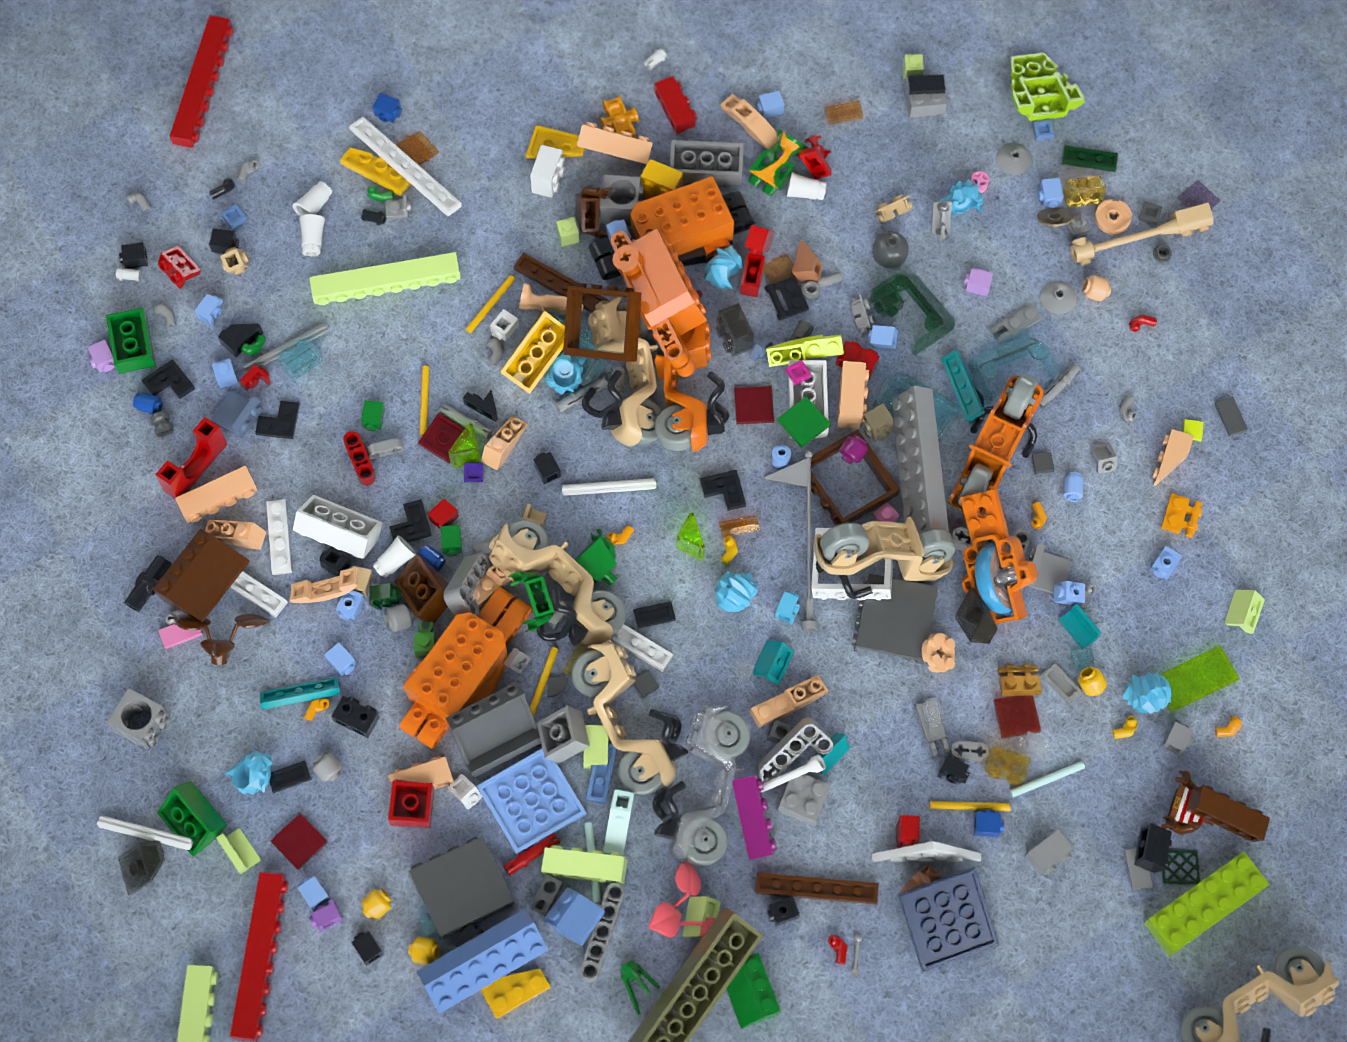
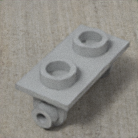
(941, 218)
(861, 307)

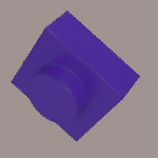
(473, 471)

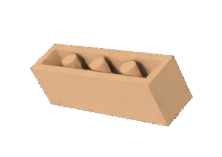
(613, 143)
(216, 494)

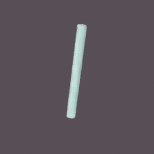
(1047, 779)
(591, 846)

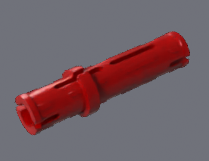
(523, 859)

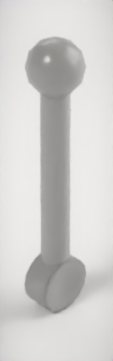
(854, 972)

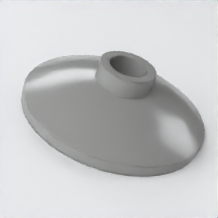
(1012, 164)
(1058, 304)

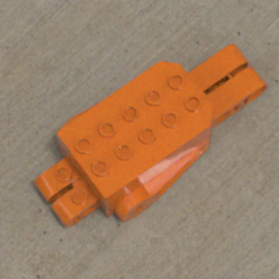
(667, 296)
(462, 666)

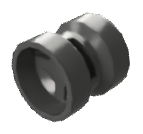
(162, 424)

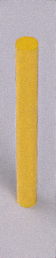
(489, 305)
(424, 400)
(543, 680)
(969, 805)

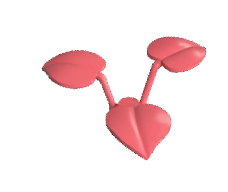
(666, 917)

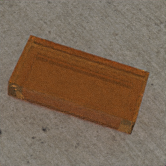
(844, 112)
(739, 526)

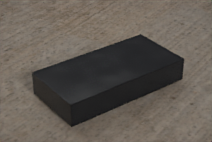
(926, 84)
(654, 615)
(289, 777)

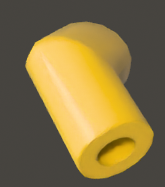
(731, 549)
(1128, 729)

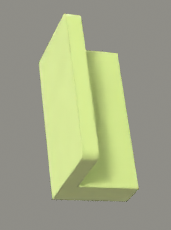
(1245, 610)
(598, 751)
(239, 850)
(698, 911)

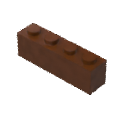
(1228, 813)

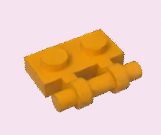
(1176, 512)

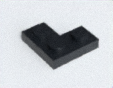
(170, 376)
(283, 425)
(726, 484)
(416, 525)

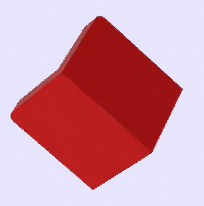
(443, 514)

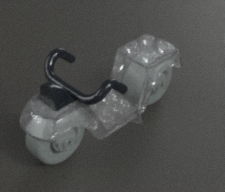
(695, 834)

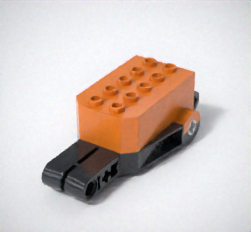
(691, 218)

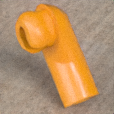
(1040, 516)
(619, 539)
(316, 706)
(1231, 729)

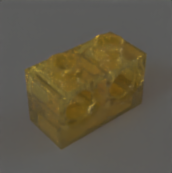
(1084, 191)
(1008, 760)

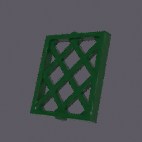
(1181, 881)

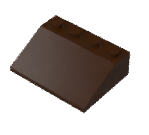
(200, 575)

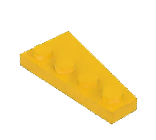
(375, 170)

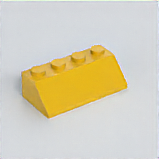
(535, 352)

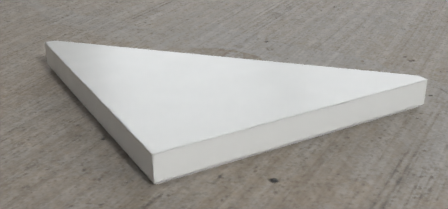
(927, 853)

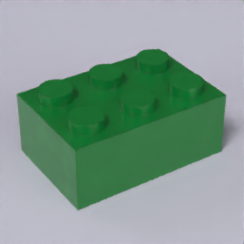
(130, 340)

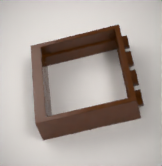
(573, 322)
(874, 464)

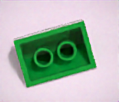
(191, 816)
(752, 993)

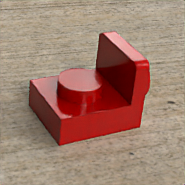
(252, 377)

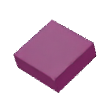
(798, 372)

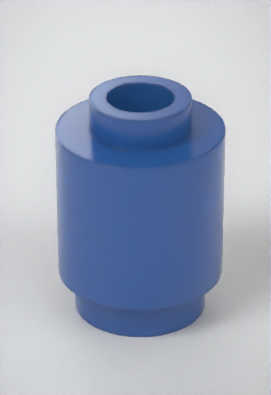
(147, 403)
(433, 557)

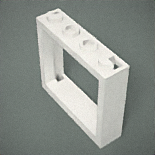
(825, 591)

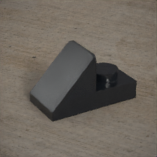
(485, 407)

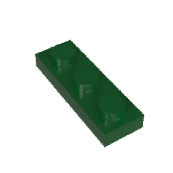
(1089, 158)

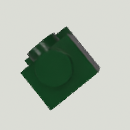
(384, 595)

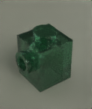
(888, 303)

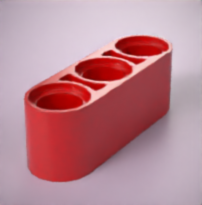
(358, 450)

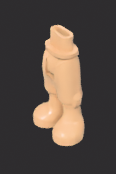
(546, 303)

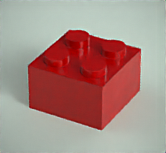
(411, 804)

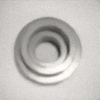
(811, 285)

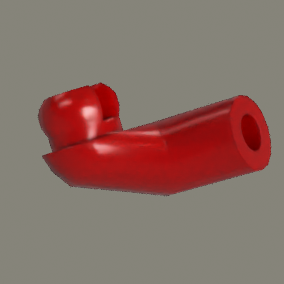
(1136, 322)
(839, 947)

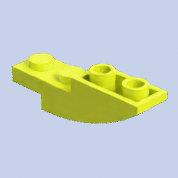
(805, 349)

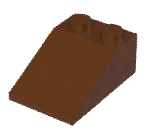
(423, 589)

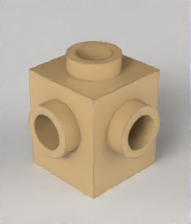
(229, 261)

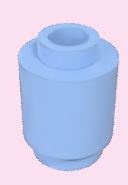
(781, 456)
(1073, 486)

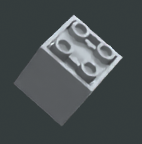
(622, 187)
(129, 706)

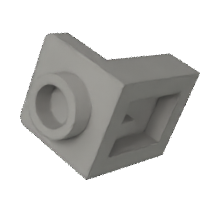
(398, 208)
(1105, 457)
(558, 617)
(517, 660)

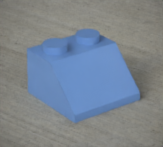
(574, 916)

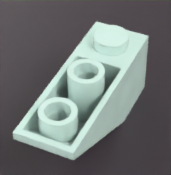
(619, 821)

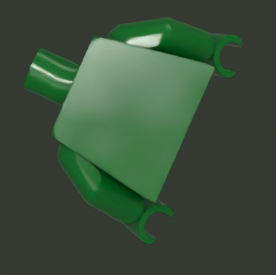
(599, 559)
(538, 597)

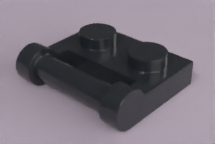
(792, 296)

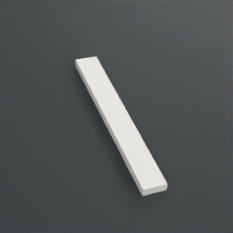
(405, 166)

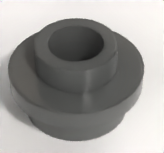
(1165, 249)

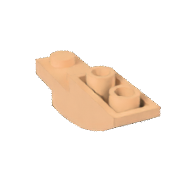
(751, 120)
(489, 583)
(789, 701)

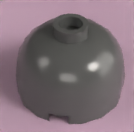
(890, 249)

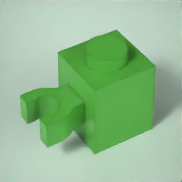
(424, 640)

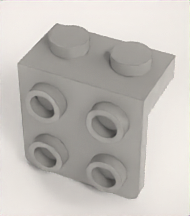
(1050, 569)

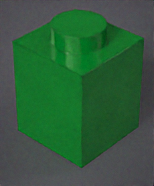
(372, 415)
(451, 540)

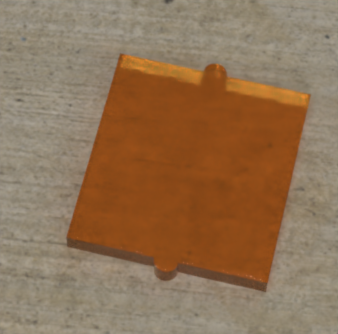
(418, 148)
(779, 269)

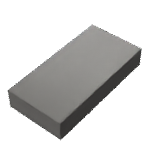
(1061, 683)
(1138, 876)

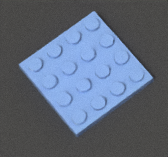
(531, 801)

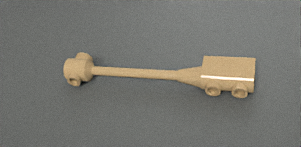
(1181, 223)

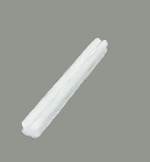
(610, 486)
(145, 832)

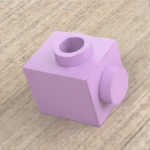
(978, 281)
(101, 357)

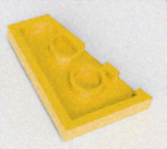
(556, 139)
(514, 990)

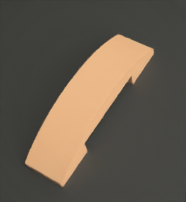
(326, 589)

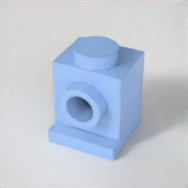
(209, 309)
(1171, 557)
(350, 612)

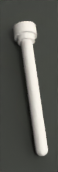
(815, 764)

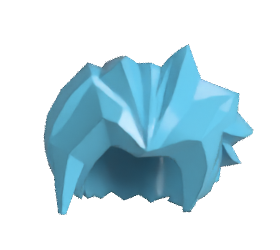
(964, 197)
(722, 267)
(565, 373)
(735, 591)
(1148, 693)
(252, 773)

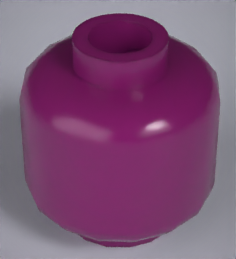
(853, 449)

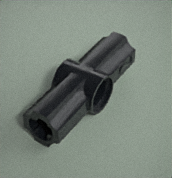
(146, 582)

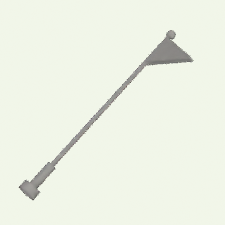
(800, 475)

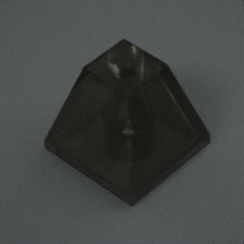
(976, 619)
(141, 864)

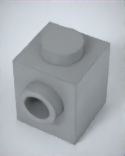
(1179, 738)

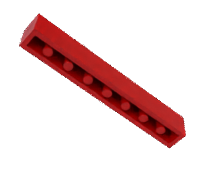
(201, 81)
(258, 956)

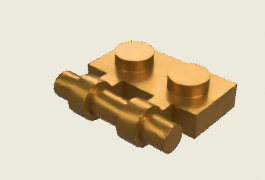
(1019, 685)

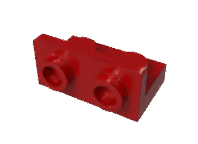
(178, 266)

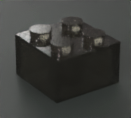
(734, 330)

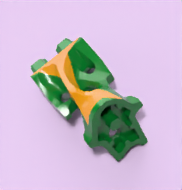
(771, 171)

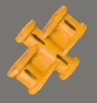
(618, 117)

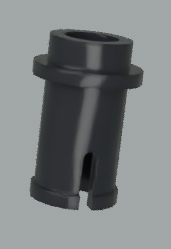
(371, 216)

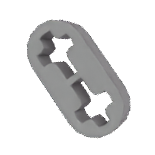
(385, 448)
(969, 746)

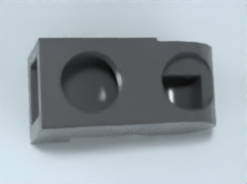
(779, 731)
(546, 895)

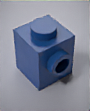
(387, 108)
(988, 824)

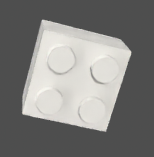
(547, 171)

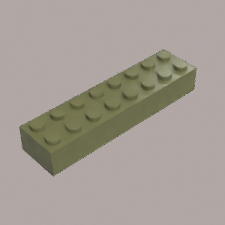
(700, 981)

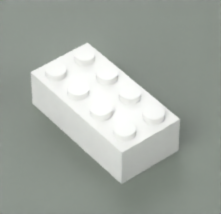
(813, 388)
(337, 526)

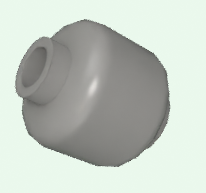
(398, 618)
(327, 767)

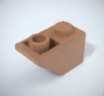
(806, 265)
(924, 876)

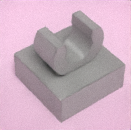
(1077, 227)

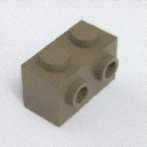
(878, 423)

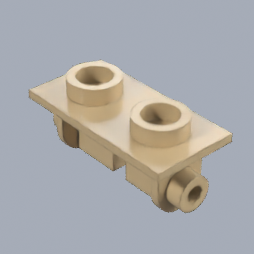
(886, 212)

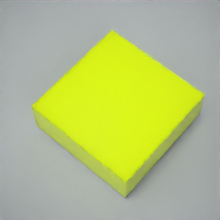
(1193, 428)

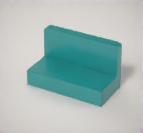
(1080, 626)
(773, 661)
(840, 747)

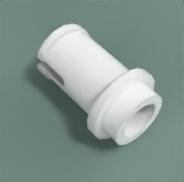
(654, 59)
(127, 274)

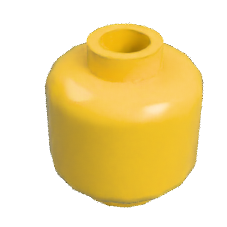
(1092, 681)
(376, 903)
(424, 950)

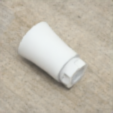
(805, 187)
(313, 199)
(311, 234)
(394, 557)

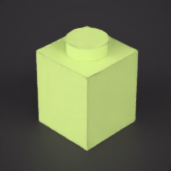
(913, 65)
(567, 231)

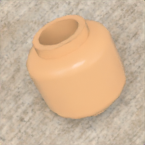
(1096, 288)

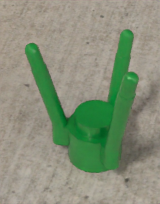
(631, 971)

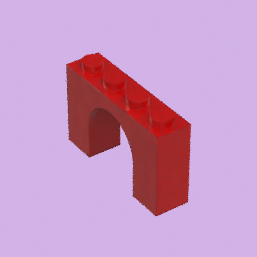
(208, 446)

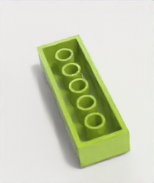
(1206, 904)

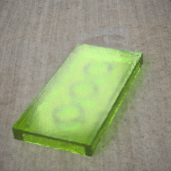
(1199, 678)

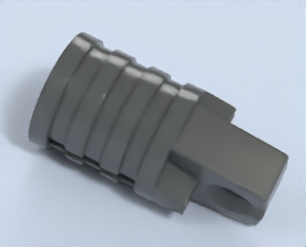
(802, 330)

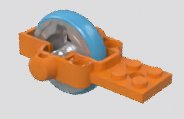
(997, 569)

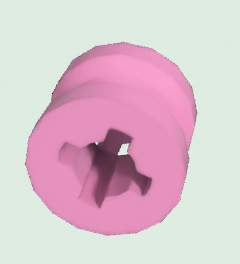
(980, 178)

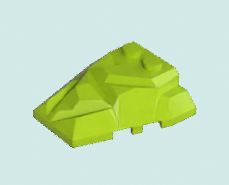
(1040, 89)

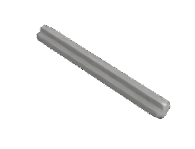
(288, 346)

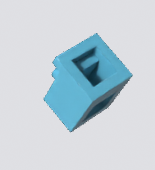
(788, 607)

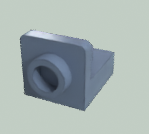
(760, 349)

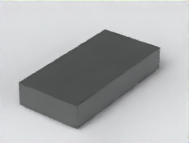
(1231, 416)

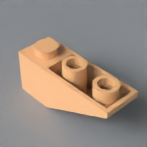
(503, 442)
(1175, 452)
(237, 533)
(433, 772)

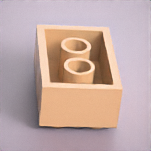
(852, 394)

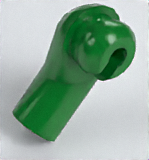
(380, 197)
(254, 348)

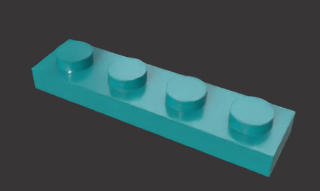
(962, 385)
(299, 693)

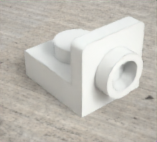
(465, 791)

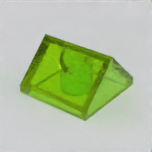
(465, 448)
(690, 539)

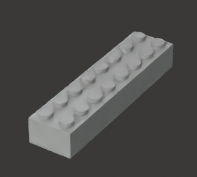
(919, 459)

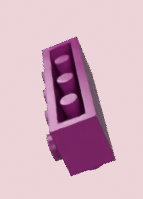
(753, 817)

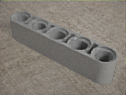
(602, 942)

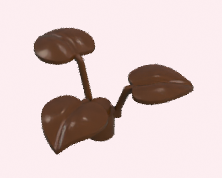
(219, 648)

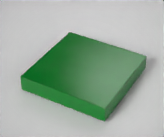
(803, 422)

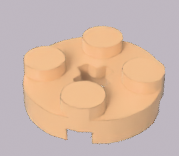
(1111, 226)
(945, 645)

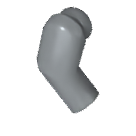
(140, 199)
(1125, 410)
(174, 616)

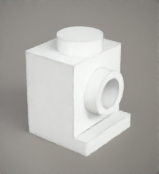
(505, 320)

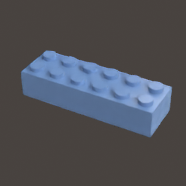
(482, 960)

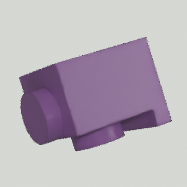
(325, 916)

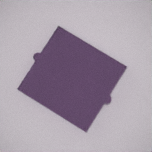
(1197, 195)

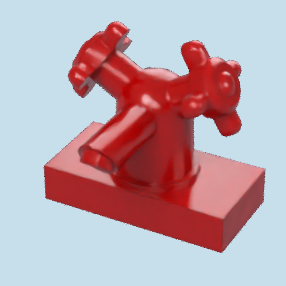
(815, 158)

